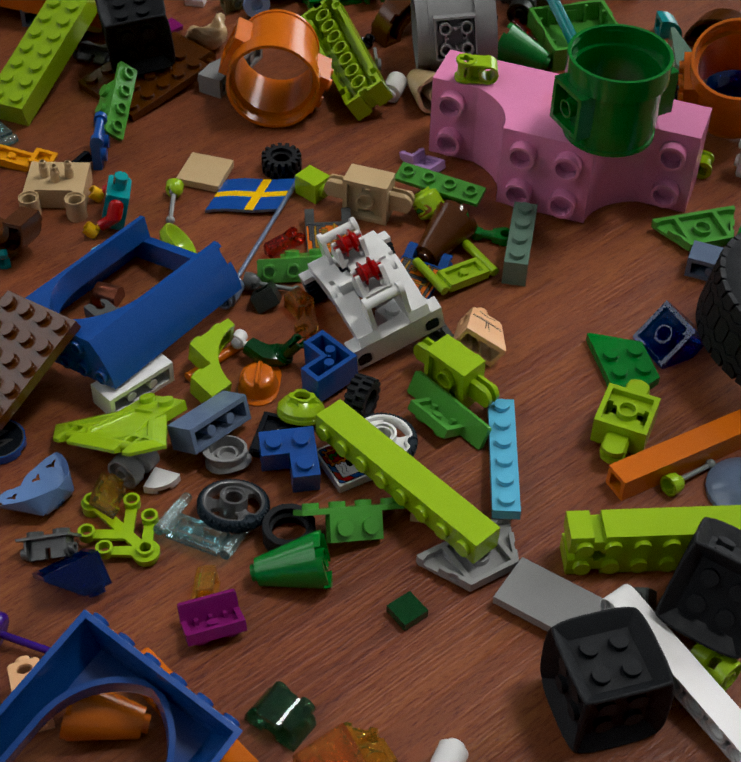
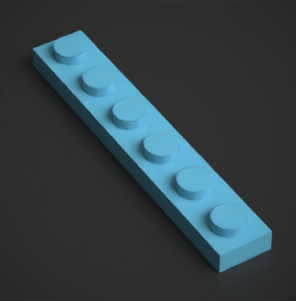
(503, 460)

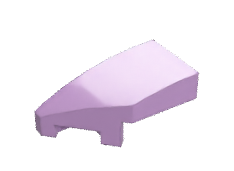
(425, 161)

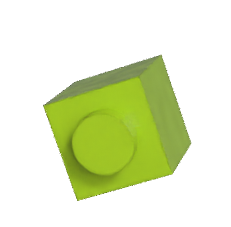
(310, 184)

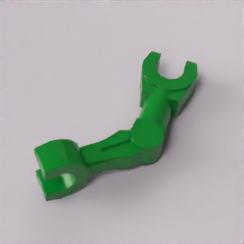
(498, 235)

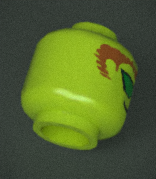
(426, 202)

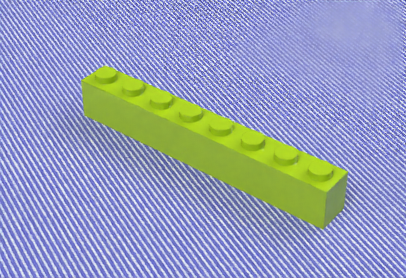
(407, 481)

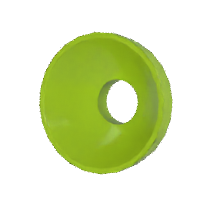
(174, 235)
(299, 408)

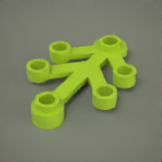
(123, 532)

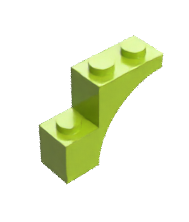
(204, 354)

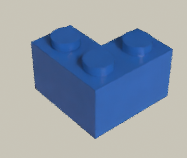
(327, 365)
(292, 450)

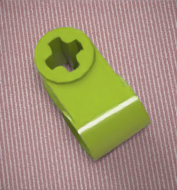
(476, 68)

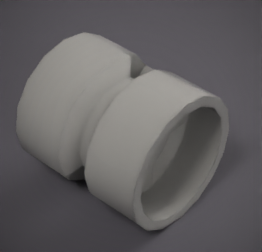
(133, 468)

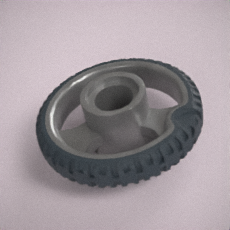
(232, 505)

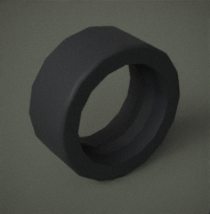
(283, 514)

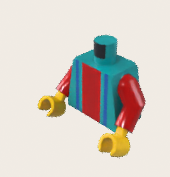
(115, 204)

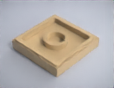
(205, 172)

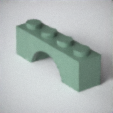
(519, 244)

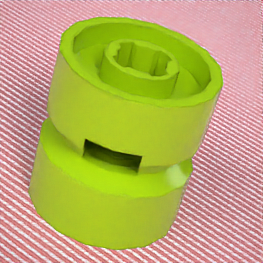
(725, 672)

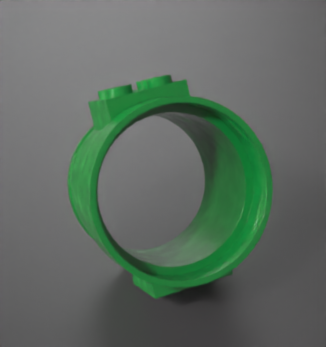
(614, 89)

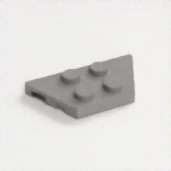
(448, 564)

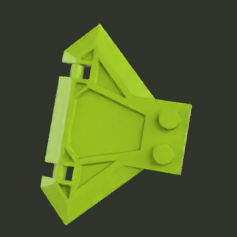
(132, 430)

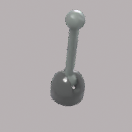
(253, 282)

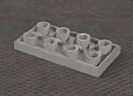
(543, 596)

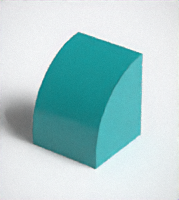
(663, 23)

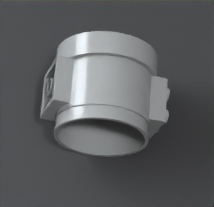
(452, 25)

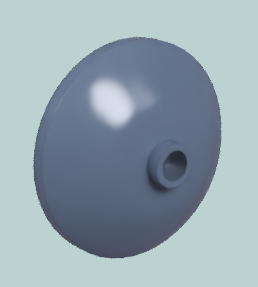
(724, 482)

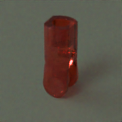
(283, 242)

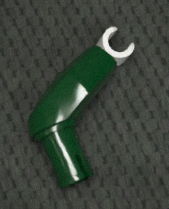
(271, 354)

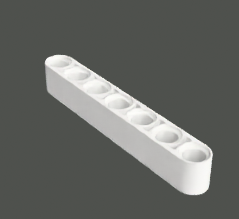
(692, 683)

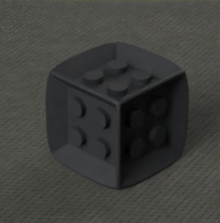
(137, 34)
(706, 589)
(606, 679)

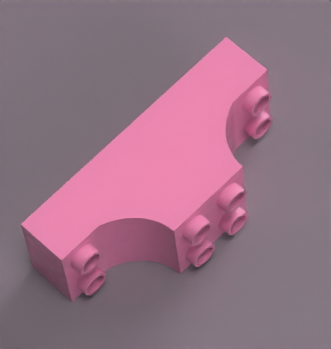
(531, 160)

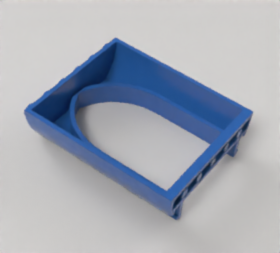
(127, 339)
(97, 661)

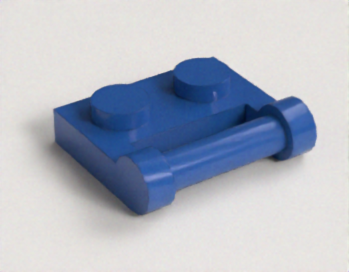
(99, 141)

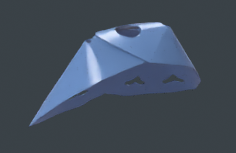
(44, 494)

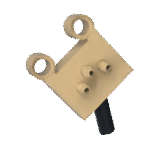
(59, 186)

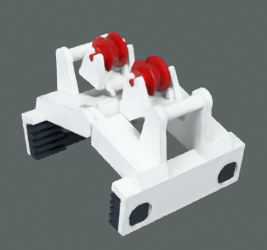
(373, 271)

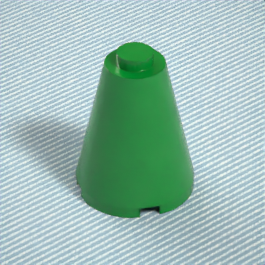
(522, 50)
(295, 564)

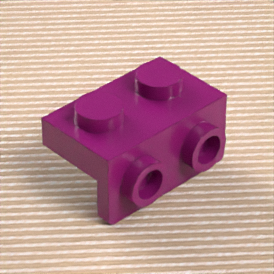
(211, 617)

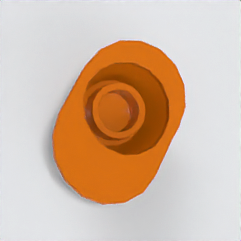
(259, 383)

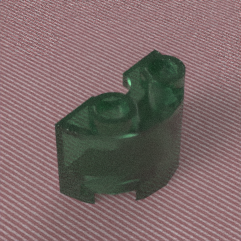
(283, 715)

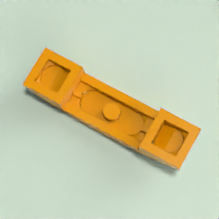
(21, 160)

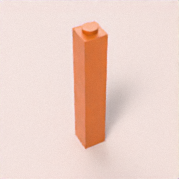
(675, 455)

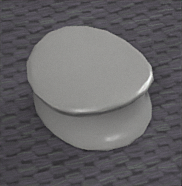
(227, 455)

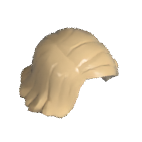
(210, 36)

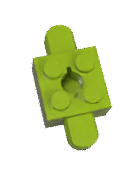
(456, 370)
(624, 420)

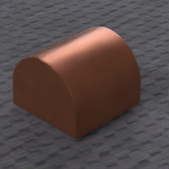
(110, 292)

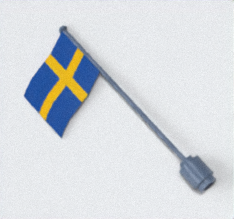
(251, 197)

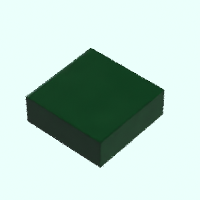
(407, 610)

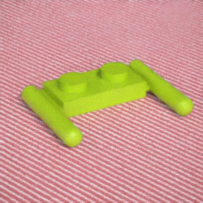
(460, 274)

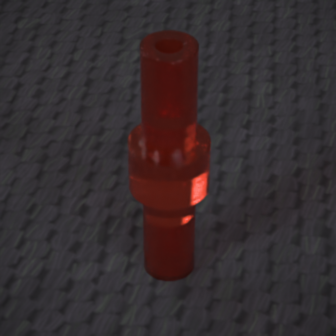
(524, 28)

